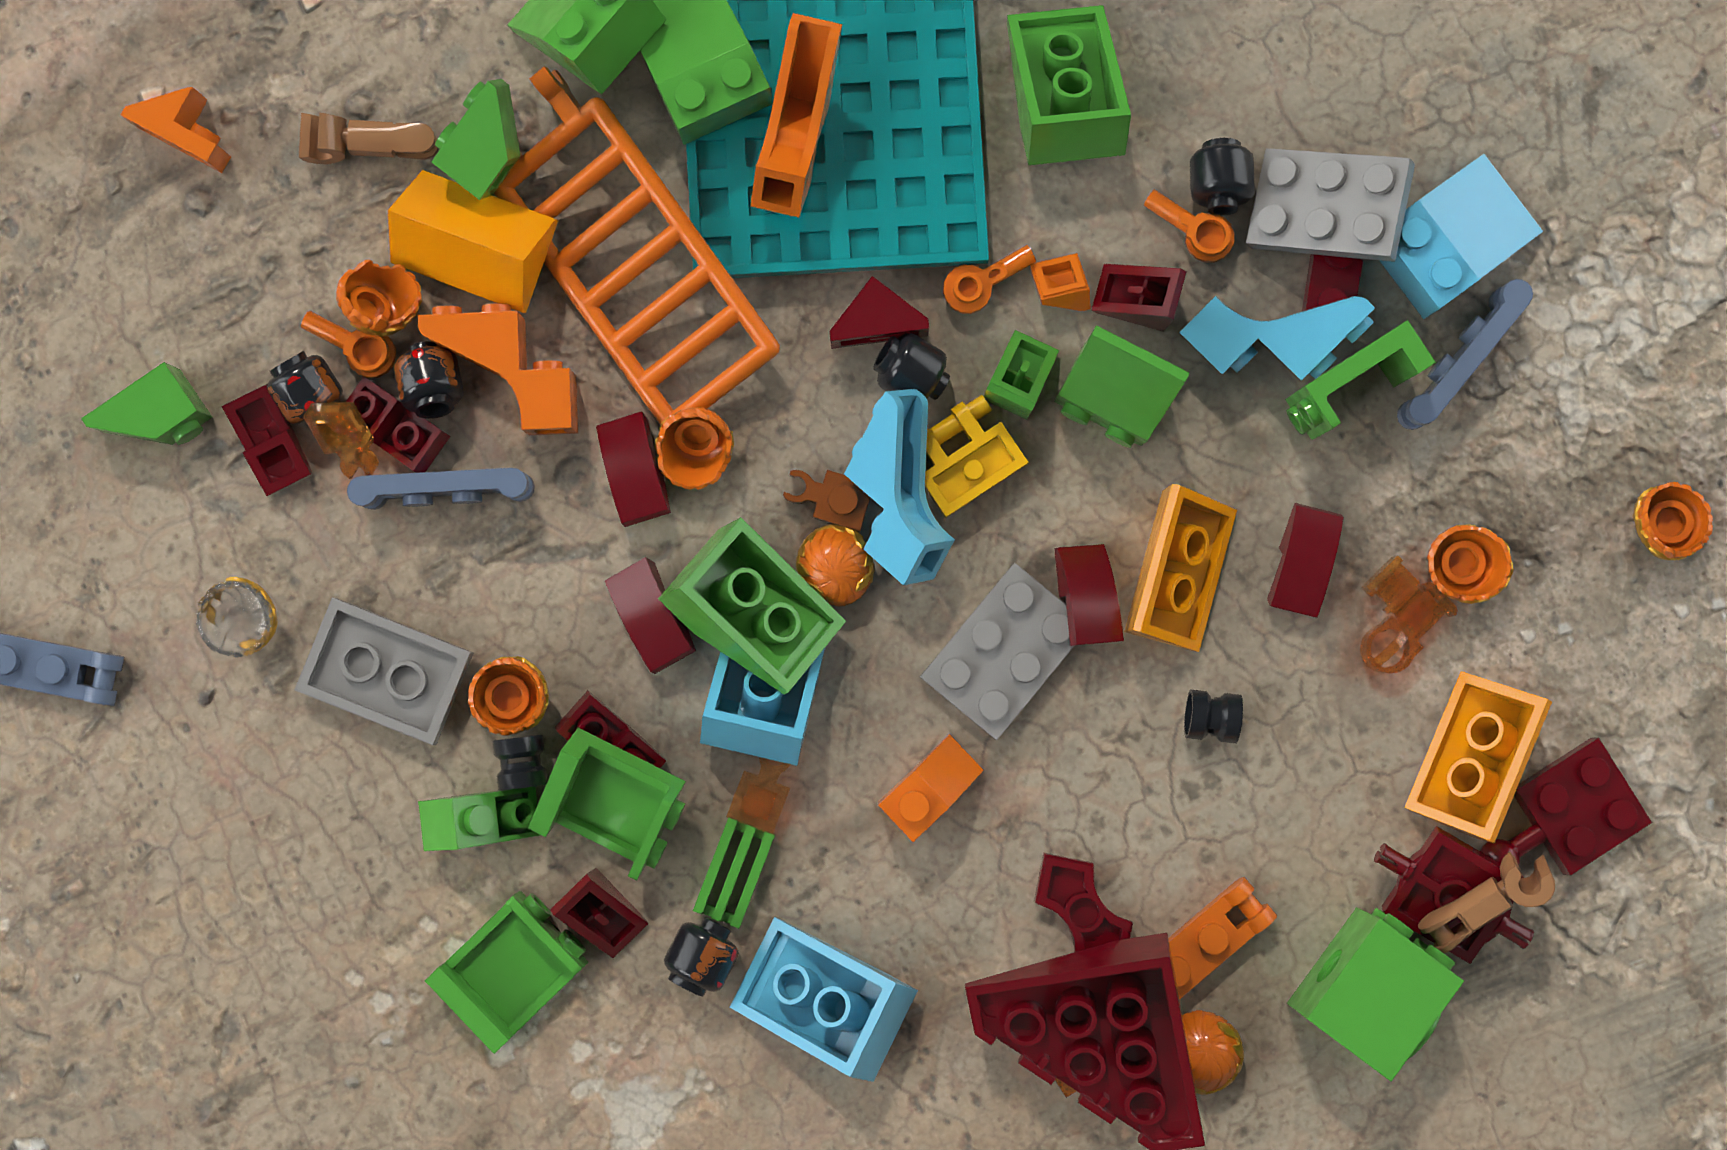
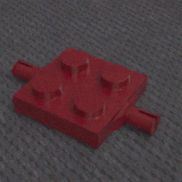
(1438, 875)

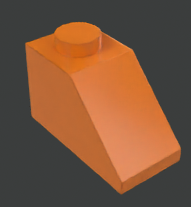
(930, 788)

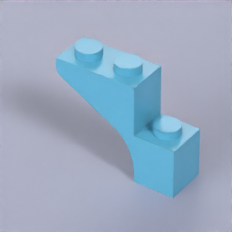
(1298, 340)
(891, 470)

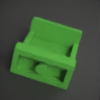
(1397, 353)
(610, 800)
(508, 970)

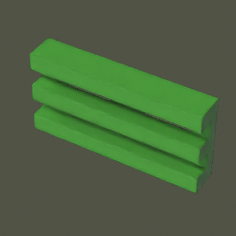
(718, 912)

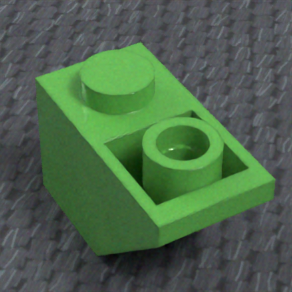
(483, 143)
(477, 819)

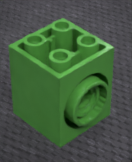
(1377, 990)

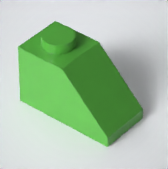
(153, 408)

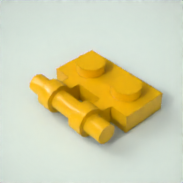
(974, 467)

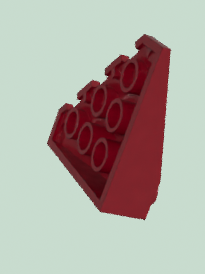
(1105, 1028)

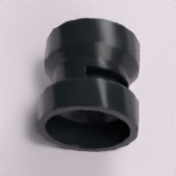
(1216, 716)
(521, 773)

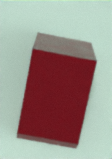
(1139, 294)
(876, 317)
(600, 913)

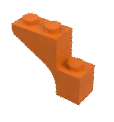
(796, 115)
(498, 344)

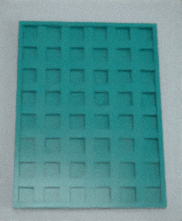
(894, 159)

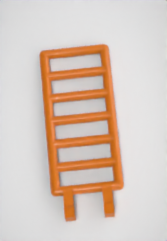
(710, 269)

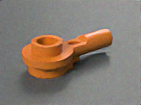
(1207, 235)
(970, 287)
(365, 353)

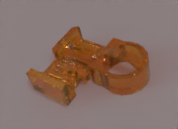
(1413, 611)

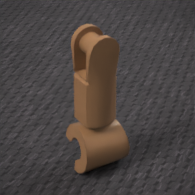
(327, 136)
(1489, 902)

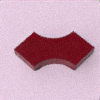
(1070, 891)

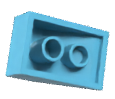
(1458, 236)
(754, 716)
(823, 1000)

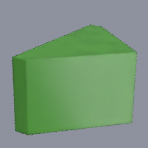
(1021, 374)

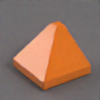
(1062, 283)

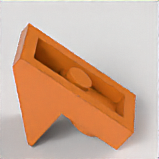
(173, 121)

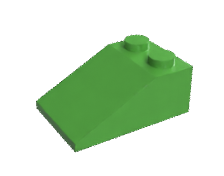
(589, 35)
(704, 67)
(1068, 85)
(1119, 388)
(753, 606)

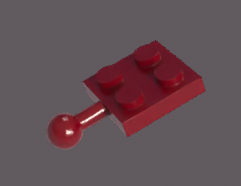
(1576, 809)

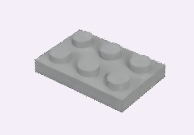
(1331, 204)
(1002, 652)
(384, 671)

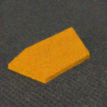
(469, 242)
(1181, 568)
(1478, 756)

